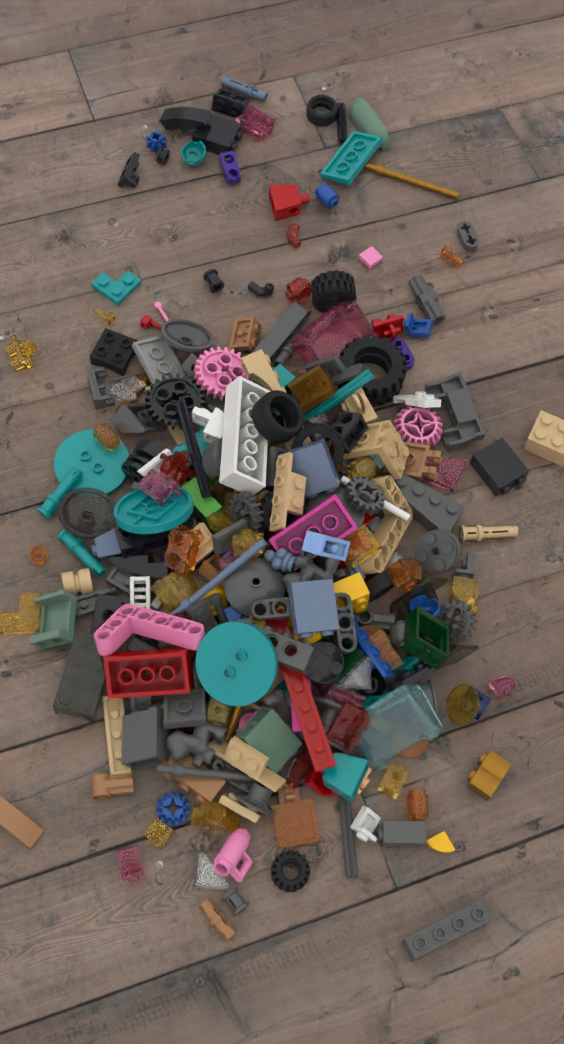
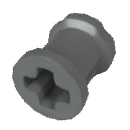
(235, 901)

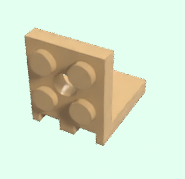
(385, 441)

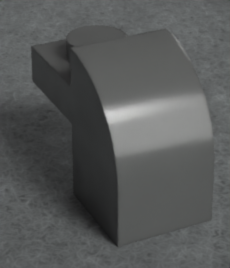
(212, 459)

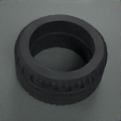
(267, 425)

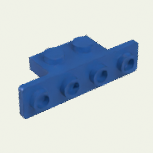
(372, 651)

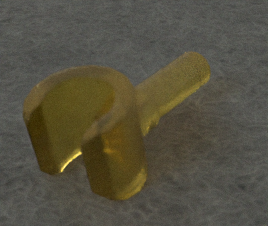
(105, 315)

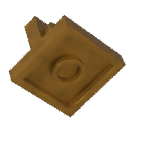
(312, 388)

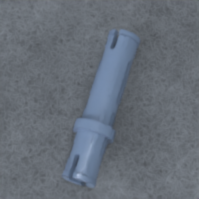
(250, 91)

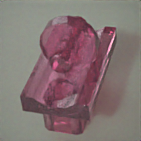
(340, 695)

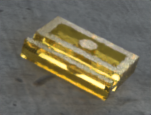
(362, 546)

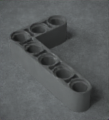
(343, 613)

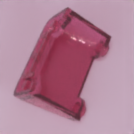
(332, 332)

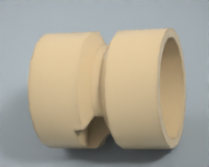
(77, 582)

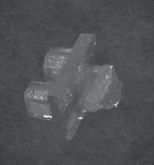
(276, 698)

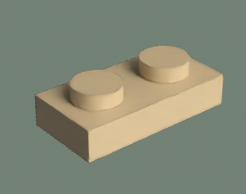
(234, 804)

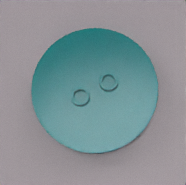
(99, 465)
(142, 515)
(236, 663)

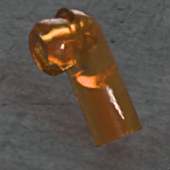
(447, 253)

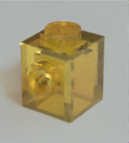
(218, 712)
(393, 780)

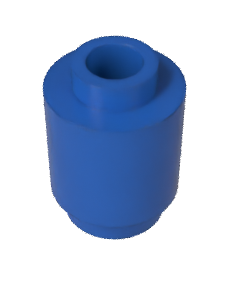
(327, 195)

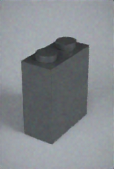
(144, 738)

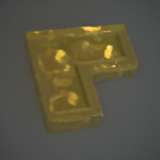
(25, 620)

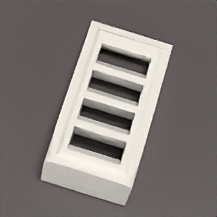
(140, 580)

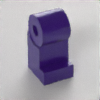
(230, 167)

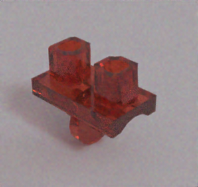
(179, 463)

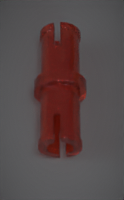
(300, 768)

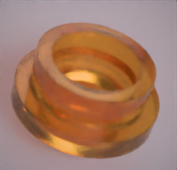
(38, 550)

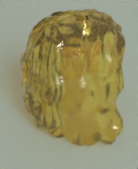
(174, 589)

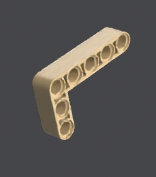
(390, 529)

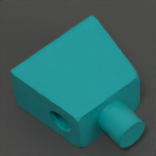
(346, 775)

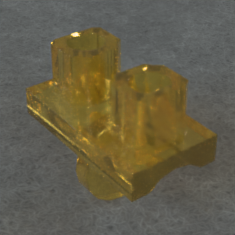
(23, 349)
(218, 522)

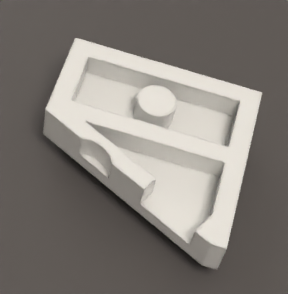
(418, 399)

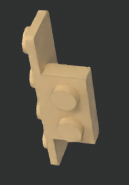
(288, 492)
(248, 761)

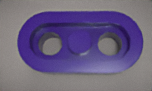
(406, 352)

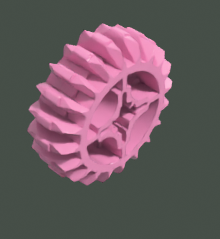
(423, 423)

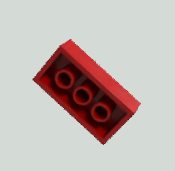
(149, 672)

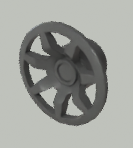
(259, 796)

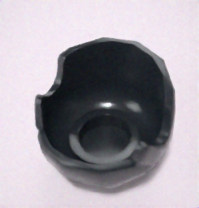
(378, 685)

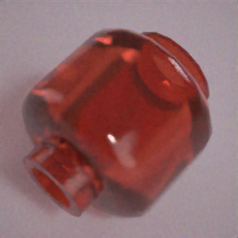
(298, 290)

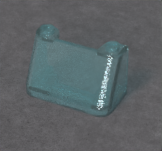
(397, 724)

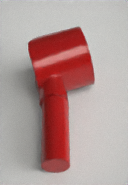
(146, 321)

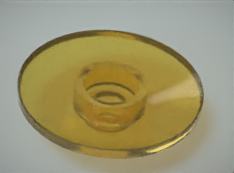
(463, 704)

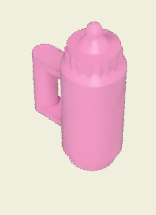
(231, 853)

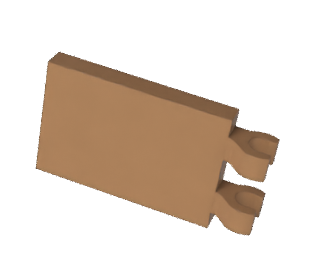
(417, 460)

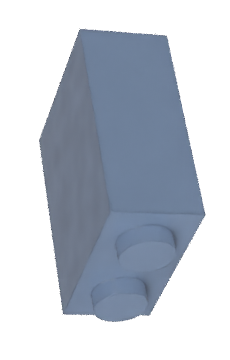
(317, 466)
(313, 608)

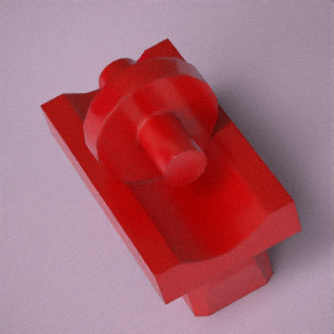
(389, 327)

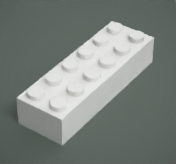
(243, 447)

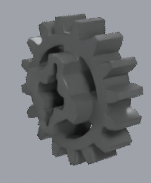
(366, 495)

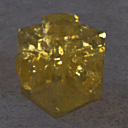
(246, 539)

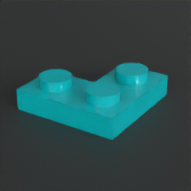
(117, 290)

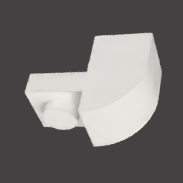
(212, 422)

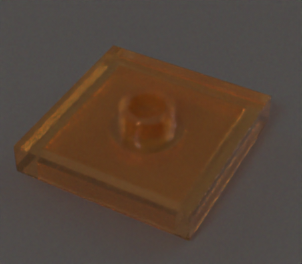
(295, 823)

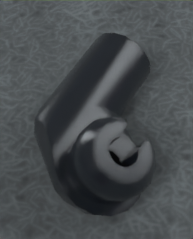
(261, 291)

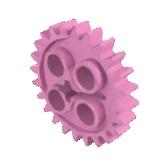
(221, 372)

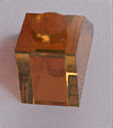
(405, 573)

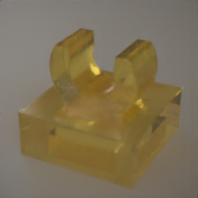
(158, 833)

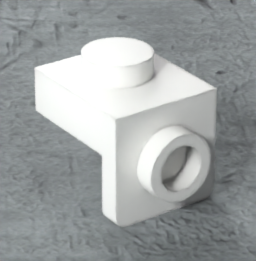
(365, 824)

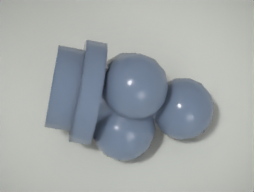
(281, 560)

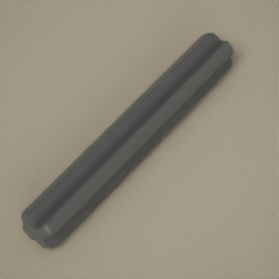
(348, 838)

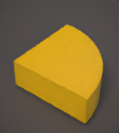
(441, 843)

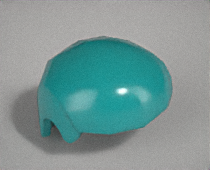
(193, 153)

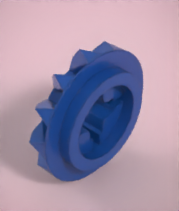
(180, 814)

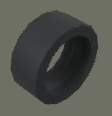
(322, 101)
(379, 585)

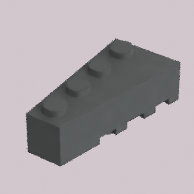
(429, 506)

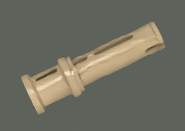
(478, 532)

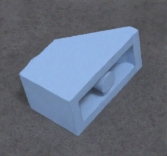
(326, 545)

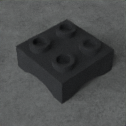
(113, 351)

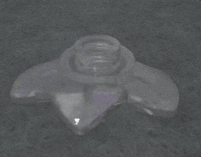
(127, 388)

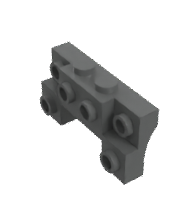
(461, 411)

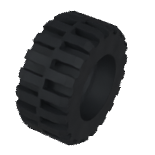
(382, 354)

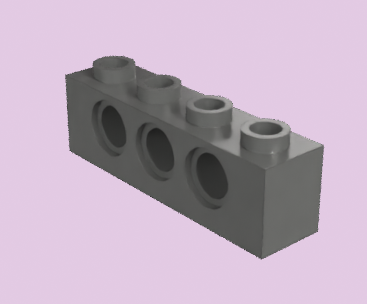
(305, 654)
(446, 930)

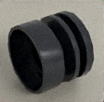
(142, 454)

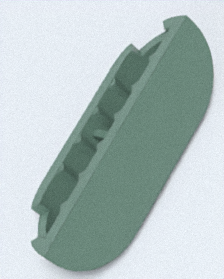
(367, 121)

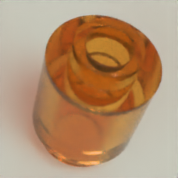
(106, 436)
(417, 805)

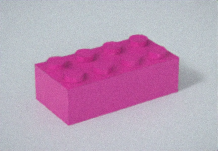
(326, 518)

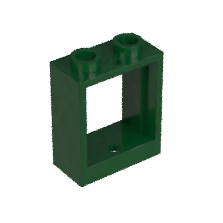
(438, 631)

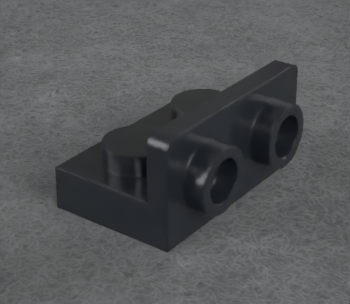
(229, 103)

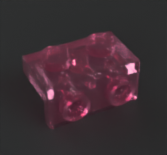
(256, 122)
(158, 487)

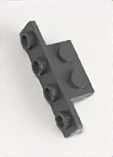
(336, 368)

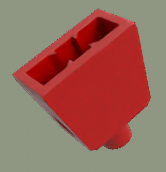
(286, 200)

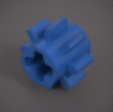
(156, 141)

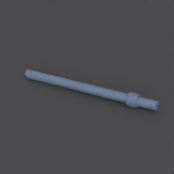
(188, 602)

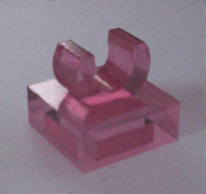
(501, 684)

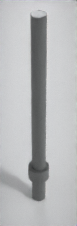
(178, 770)

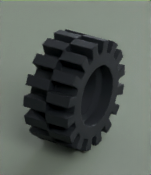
(290, 884)

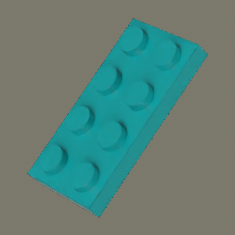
(351, 157)

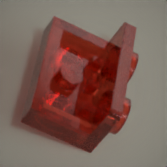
(348, 726)

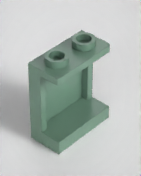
(56, 619)
(270, 737)

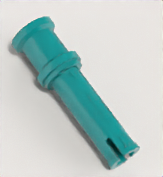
(54, 499)
(76, 546)

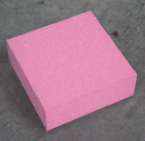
(370, 257)

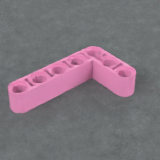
(148, 623)

